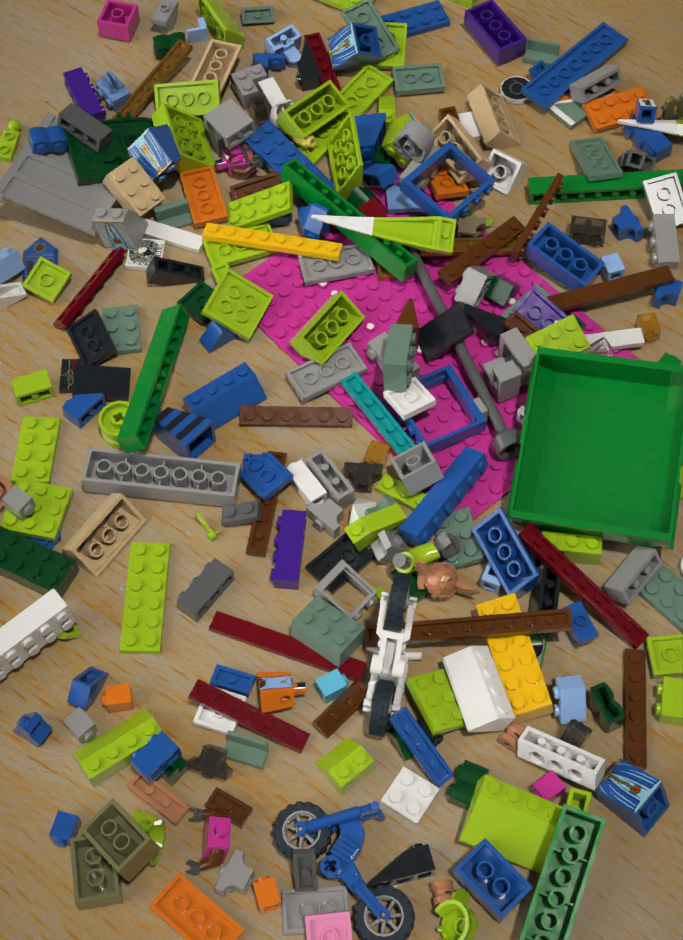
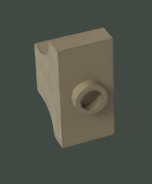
(470, 227)

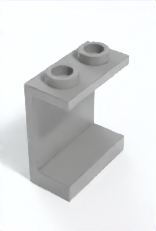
(230, 123)

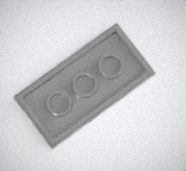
(352, 263)
(315, 379)

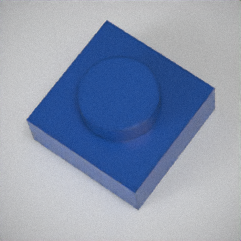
(537, 68)

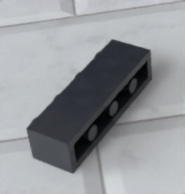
(546, 592)

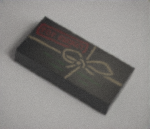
(67, 375)

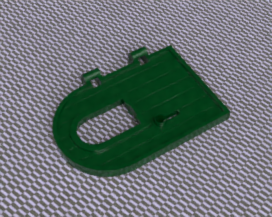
(93, 166)

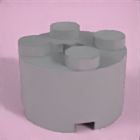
(414, 141)

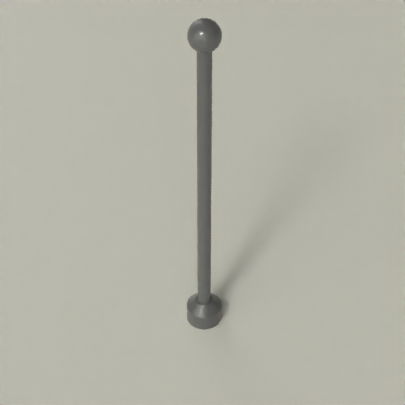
(507, 440)

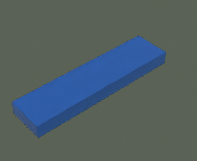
(421, 746)

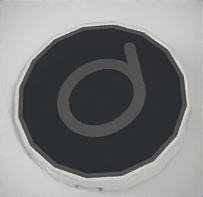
(511, 89)

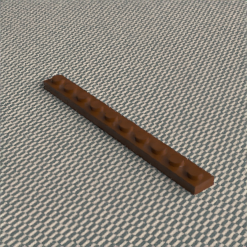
(482, 626)

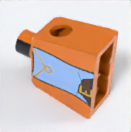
(278, 690)

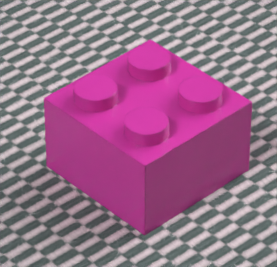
(118, 20)

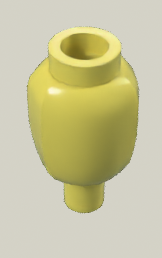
(308, 142)

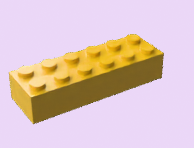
(517, 665)

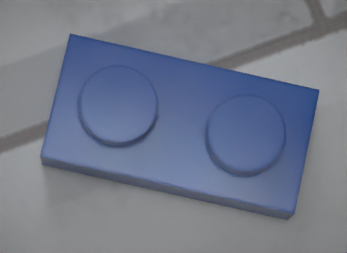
(232, 680)

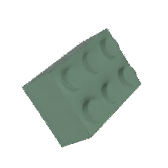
(398, 357)
(327, 631)

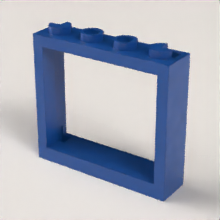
(409, 183)
(478, 425)

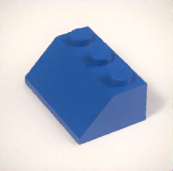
(492, 880)

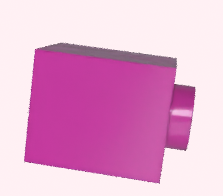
(549, 787)

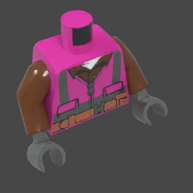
(239, 161)
(215, 839)

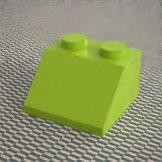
(346, 765)

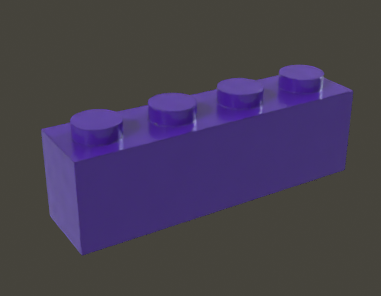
(83, 93)
(289, 550)

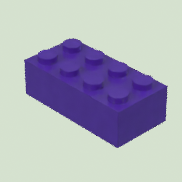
(495, 32)

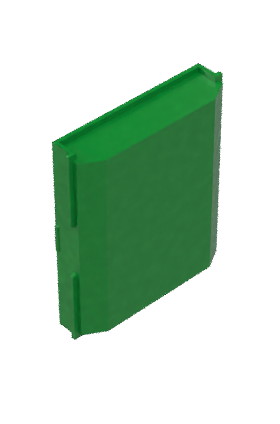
(600, 448)

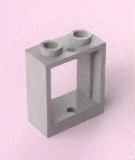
(516, 348)
(343, 568)

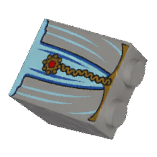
(119, 228)

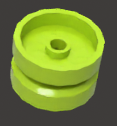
(111, 420)

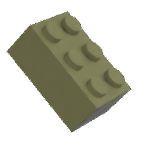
(120, 840)
(93, 877)

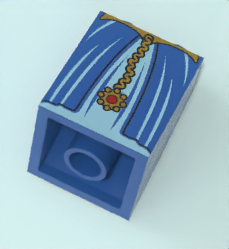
(354, 46)
(156, 152)
(633, 796)

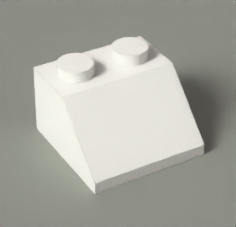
(505, 170)

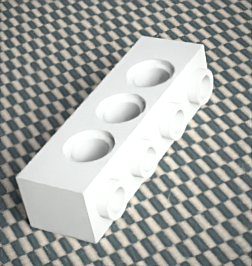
(561, 757)

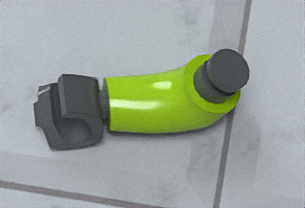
(445, 544)

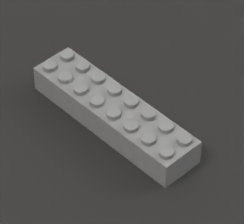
(162, 477)

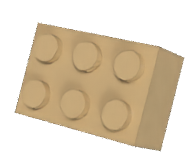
(133, 188)

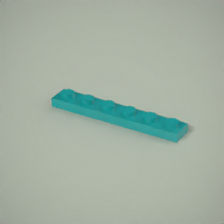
(377, 413)

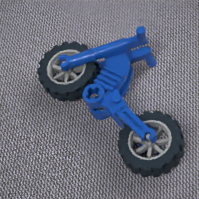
(343, 858)

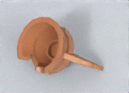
(441, 580)

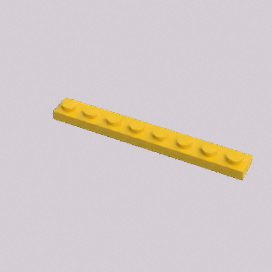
(272, 241)

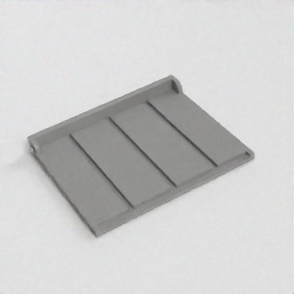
(50, 187)

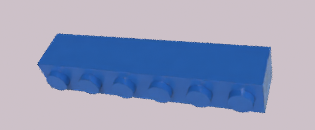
(444, 497)

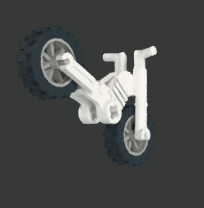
(390, 659)

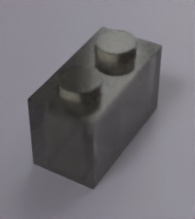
(588, 230)

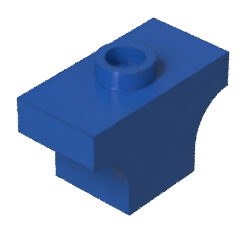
(627, 225)
(667, 294)
(582, 625)
(32, 728)

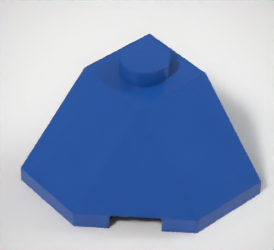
(313, 228)

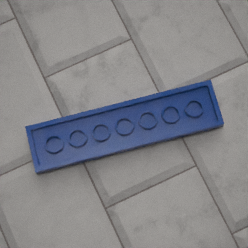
(573, 65)

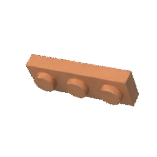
(159, 799)

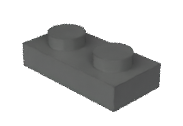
(241, 513)
(305, 870)

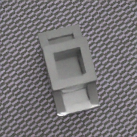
(166, 14)
(326, 517)
(387, 546)
(235, 876)

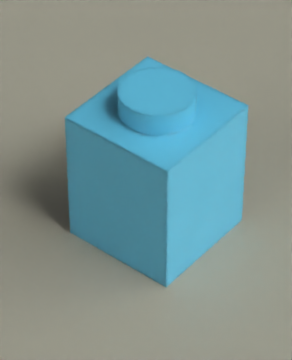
(331, 685)

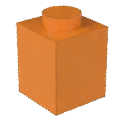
(118, 698)
(267, 894)

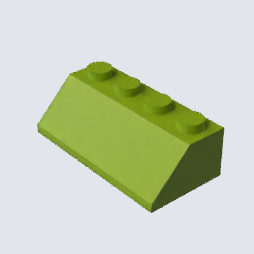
(220, 22)
(313, 111)
(327, 328)
(115, 748)

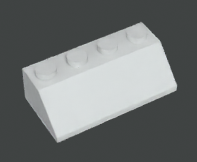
(478, 689)

